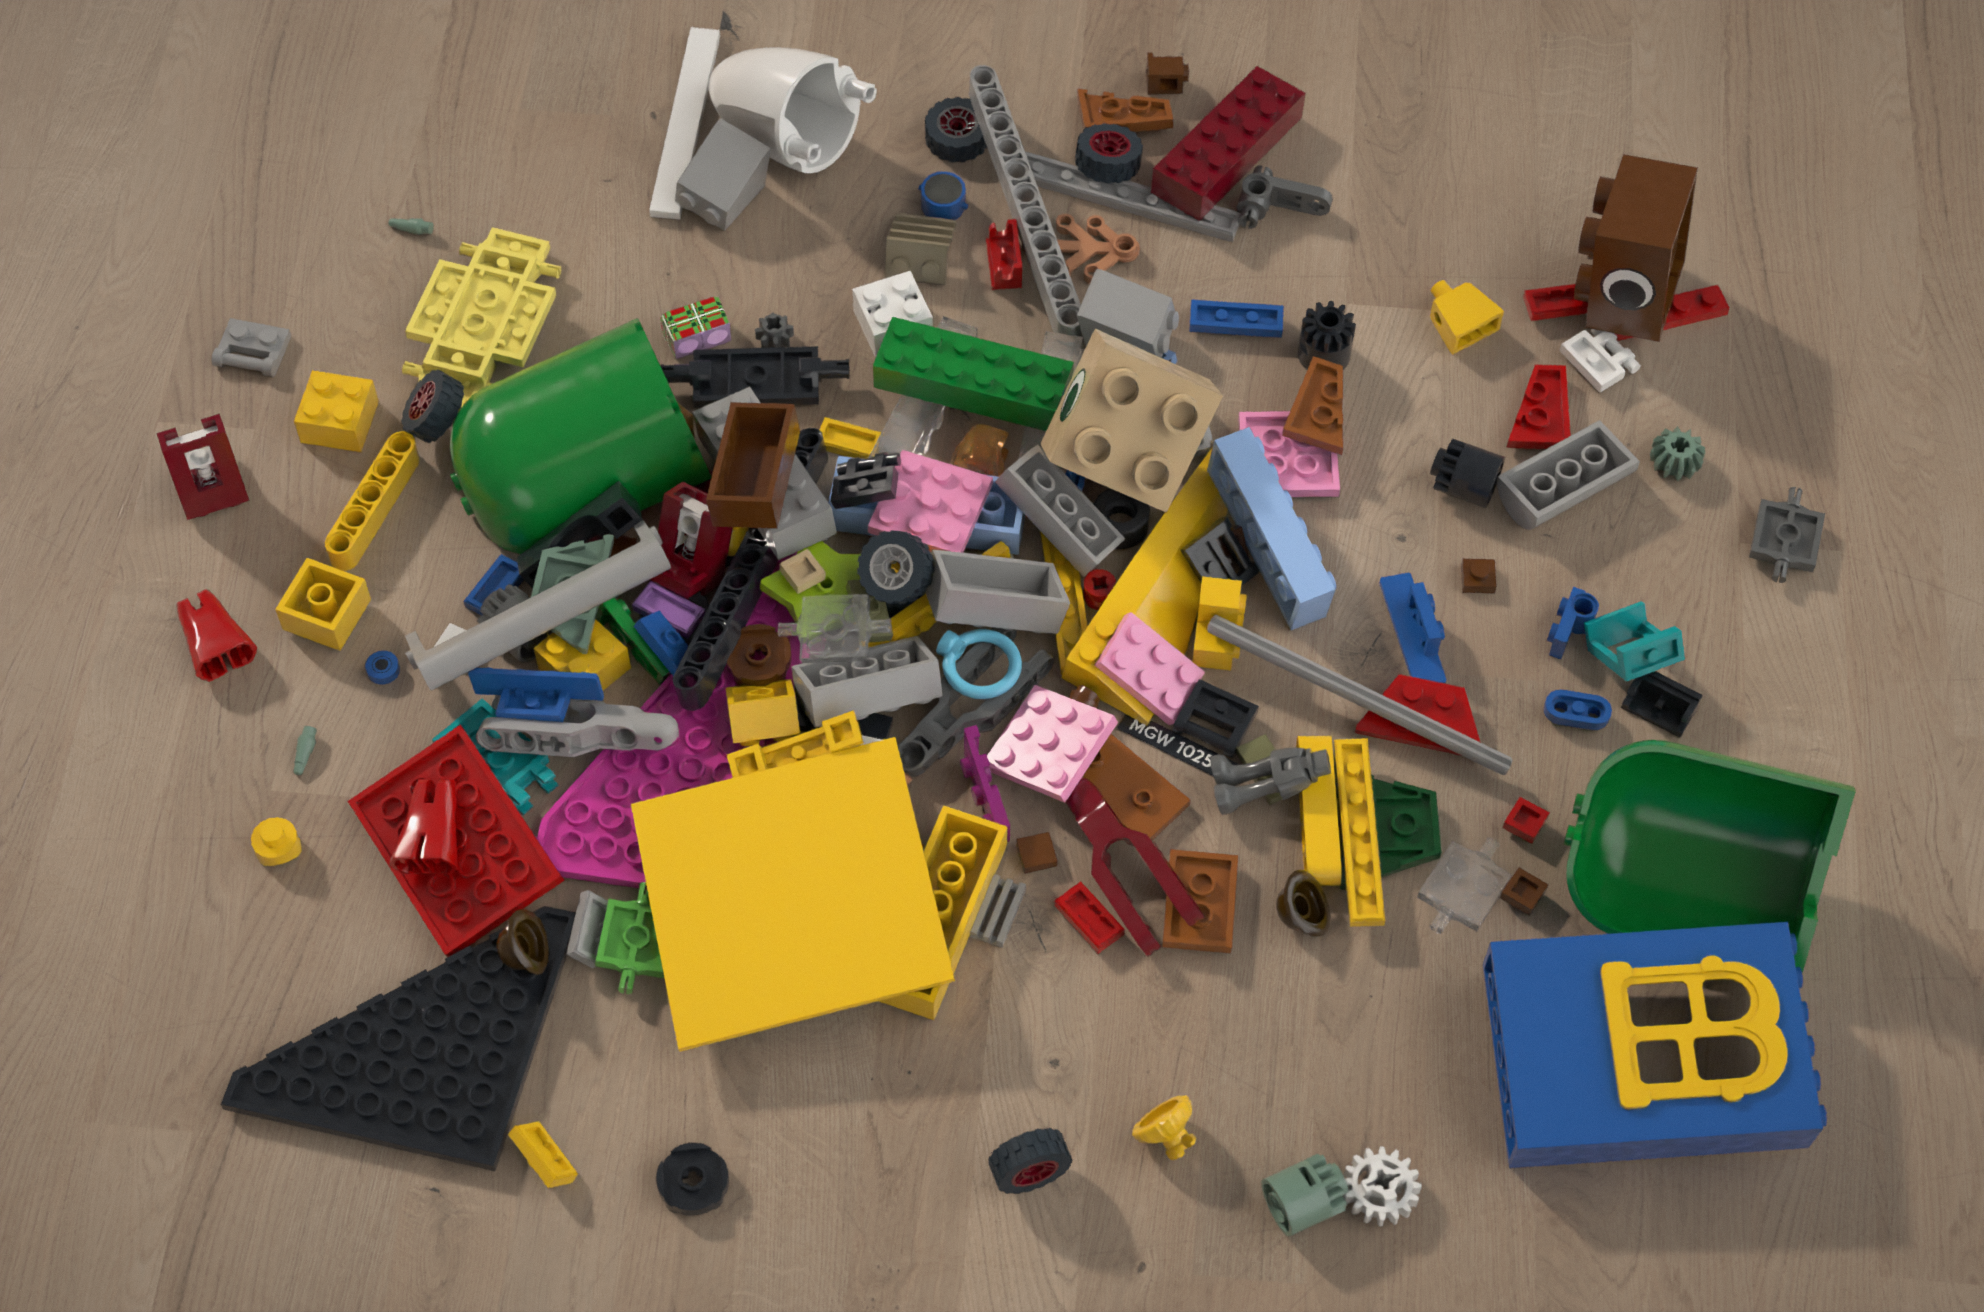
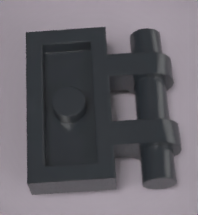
(865, 480)

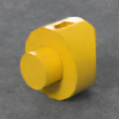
(275, 842)

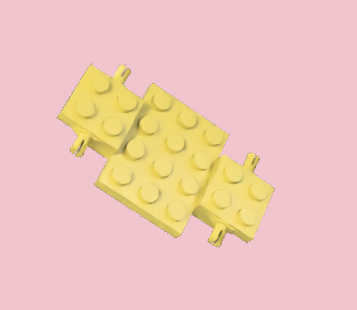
(483, 309)

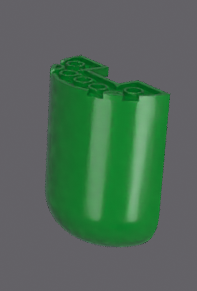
(568, 432)
(1702, 842)

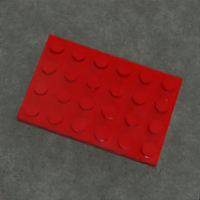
(497, 852)

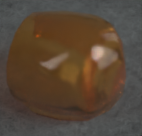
(982, 450)

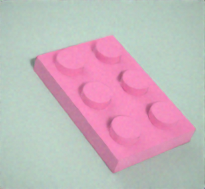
(1149, 668)

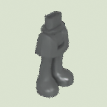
(1291, 771)

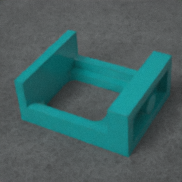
(1649, 653)

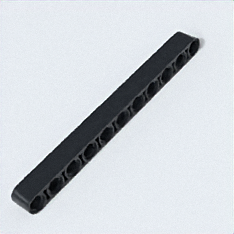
(736, 598)

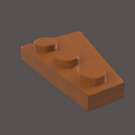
(1318, 408)

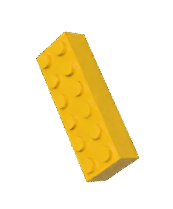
(961, 864)

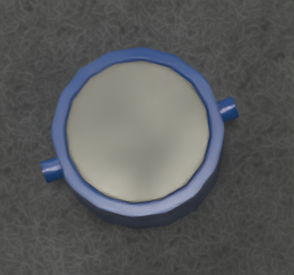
(943, 195)

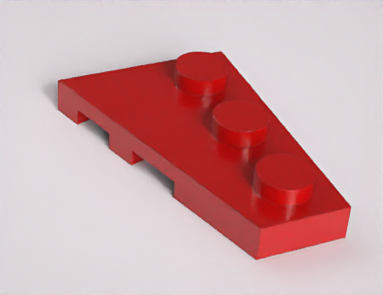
(1543, 411)

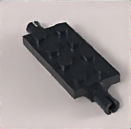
(773, 374)

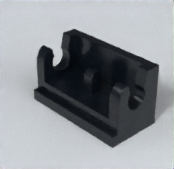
(1662, 702)

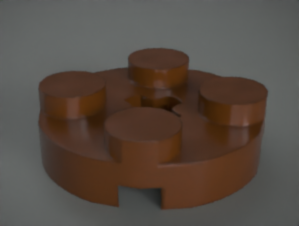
(765, 671)

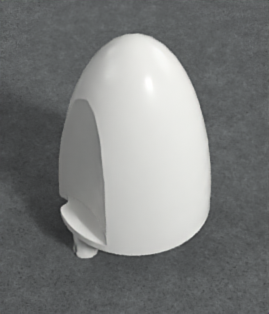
(791, 103)

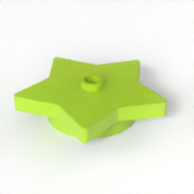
(838, 570)

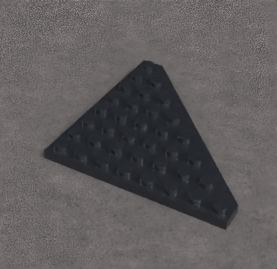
(422, 1065)

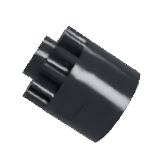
(1326, 335)
(1467, 472)

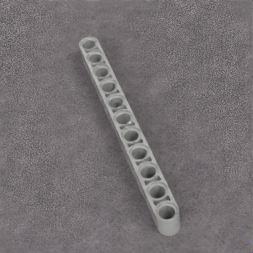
(1024, 201)

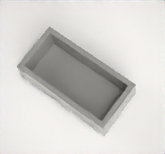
(996, 592)

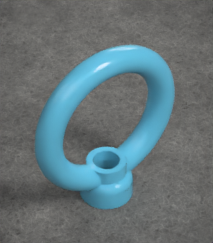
(953, 646)

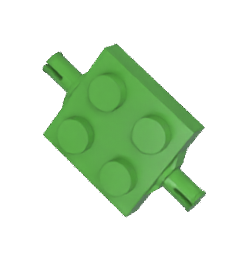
(630, 940)

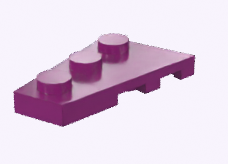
(978, 769)

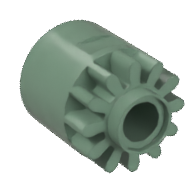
(1305, 1194)

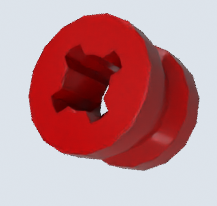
(1095, 597)

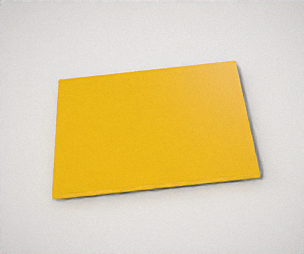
(790, 894)

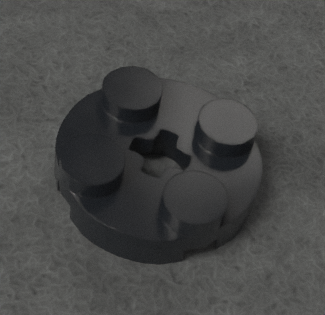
(706, 1194)

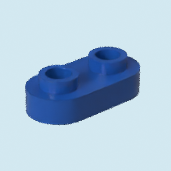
(1576, 708)

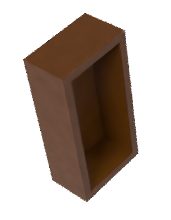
(753, 465)

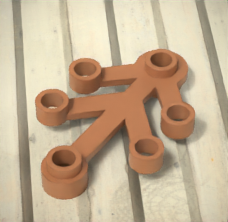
(1086, 247)

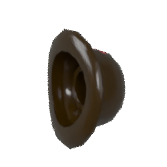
(1304, 904)
(524, 943)

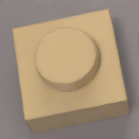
(802, 571)

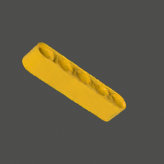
(372, 514)
(1320, 819)

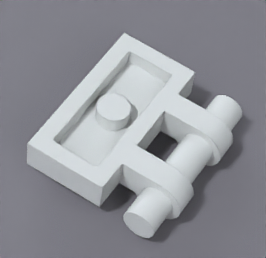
(1595, 362)

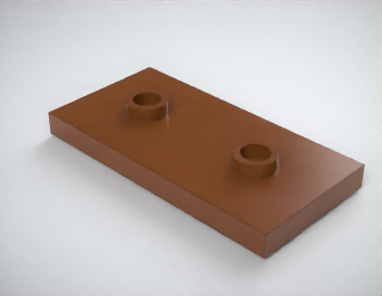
(1134, 789)

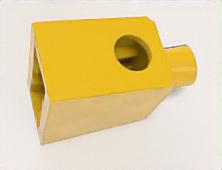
(1463, 315)

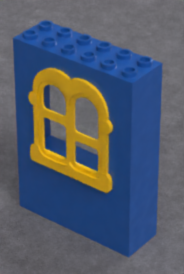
(1572, 1057)

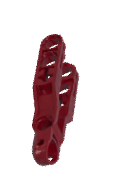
(1103, 830)

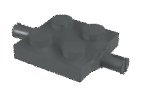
(1787, 535)

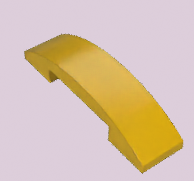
(835, 735)

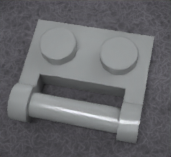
(252, 340)

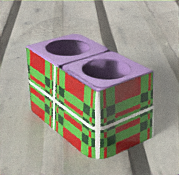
(695, 327)

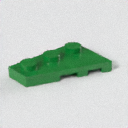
(617, 615)

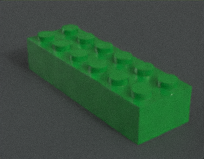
(971, 374)

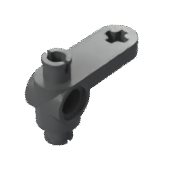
(1263, 190)

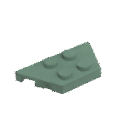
(559, 565)

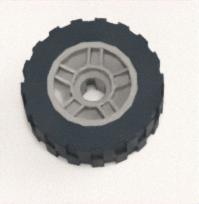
(882, 580)

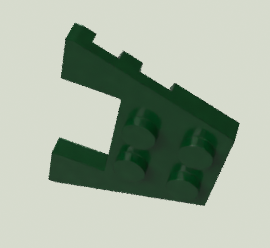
(1405, 826)

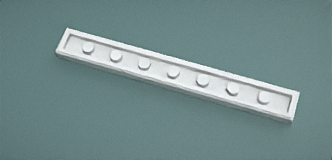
(685, 120)

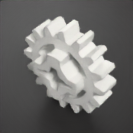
(1389, 1173)

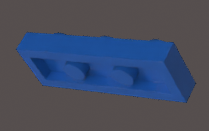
(1236, 318)

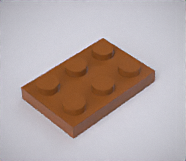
(1212, 884)

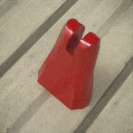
(212, 633)
(429, 830)

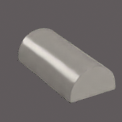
(1564, 475)
(1060, 510)

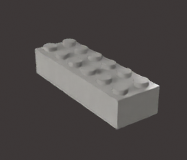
(805, 511)

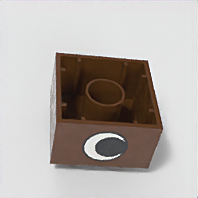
(1636, 246)

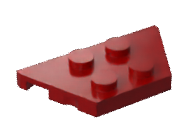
(1432, 699)

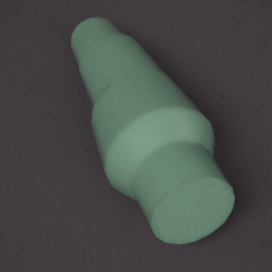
(412, 225)
(305, 746)

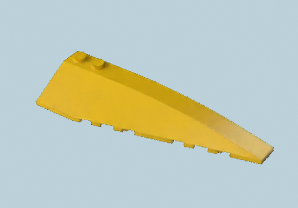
(1155, 588)

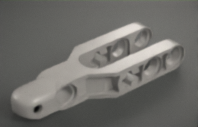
(584, 729)

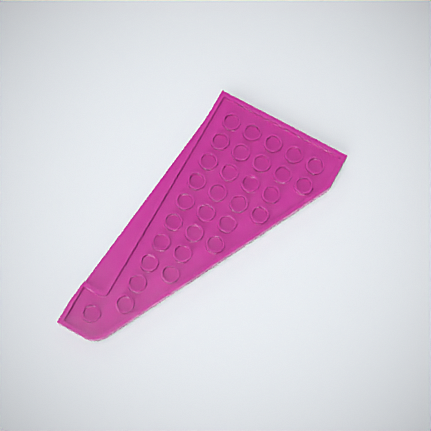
(592, 824)

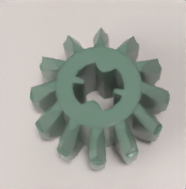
(1677, 453)

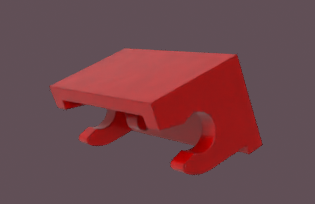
(1004, 257)

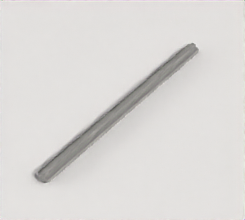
(1360, 695)

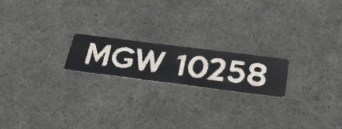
(1170, 743)

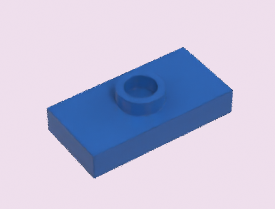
(662, 639)

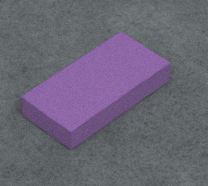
(679, 611)

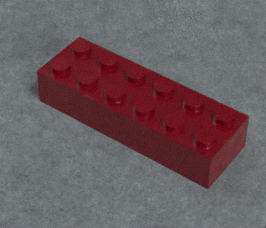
(1227, 143)

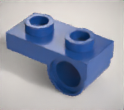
(1571, 620)

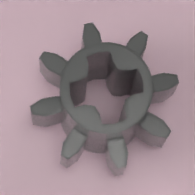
(774, 331)

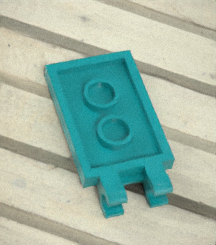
(511, 769)

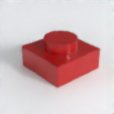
(1526, 820)

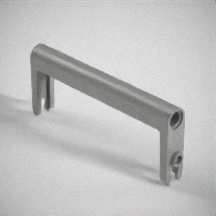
(540, 612)

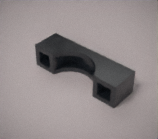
(609, 513)

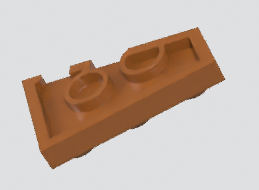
(1134, 113)

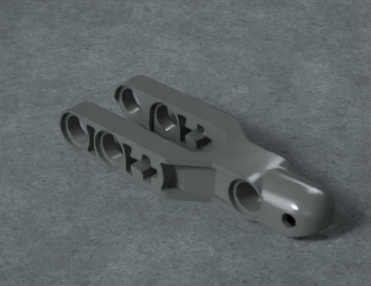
(942, 731)

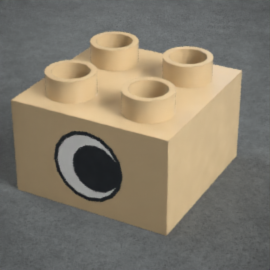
(1131, 420)

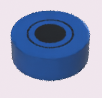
(382, 667)

